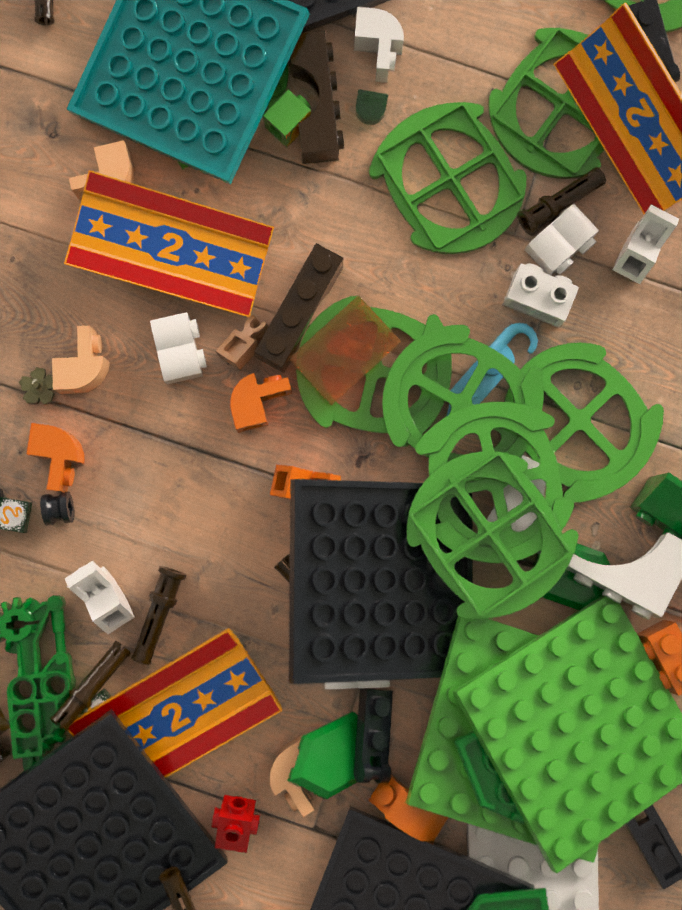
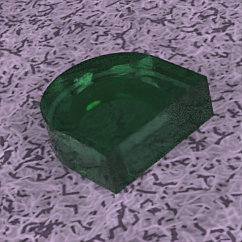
(370, 106)

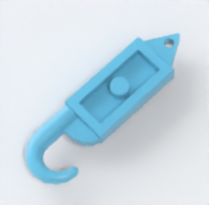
(492, 376)

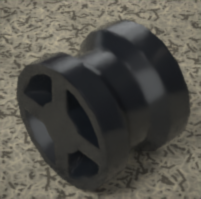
(57, 508)

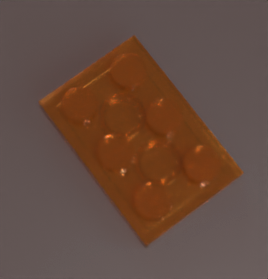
(344, 350)

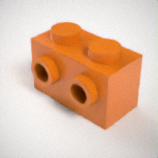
(664, 648)

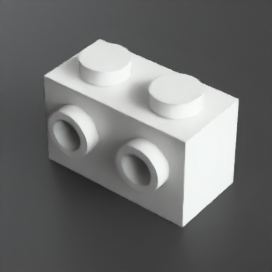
(541, 294)

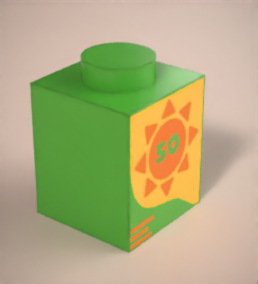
(285, 115)

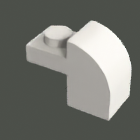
(379, 33)
(644, 244)
(101, 596)

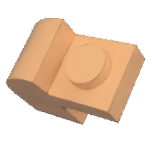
(113, 161)
(83, 372)
(297, 797)

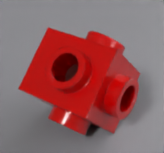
(238, 817)

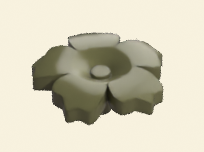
(37, 387)

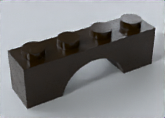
(318, 133)
(298, 307)

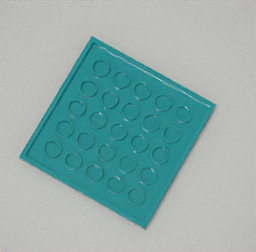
(189, 75)

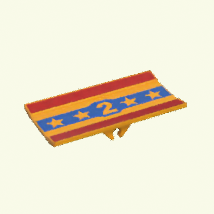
(630, 107)
(168, 244)
(192, 703)

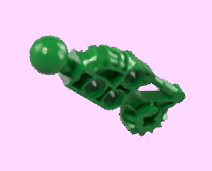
(43, 701)

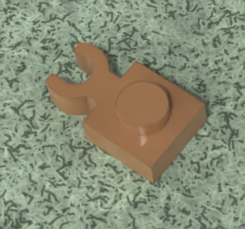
(241, 346)

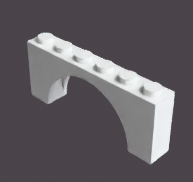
(644, 583)

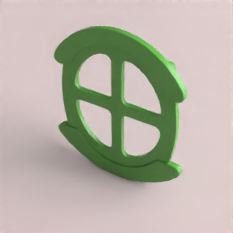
(418, 129)
(530, 150)
(454, 339)
(422, 411)
(481, 420)
(644, 422)
(526, 585)

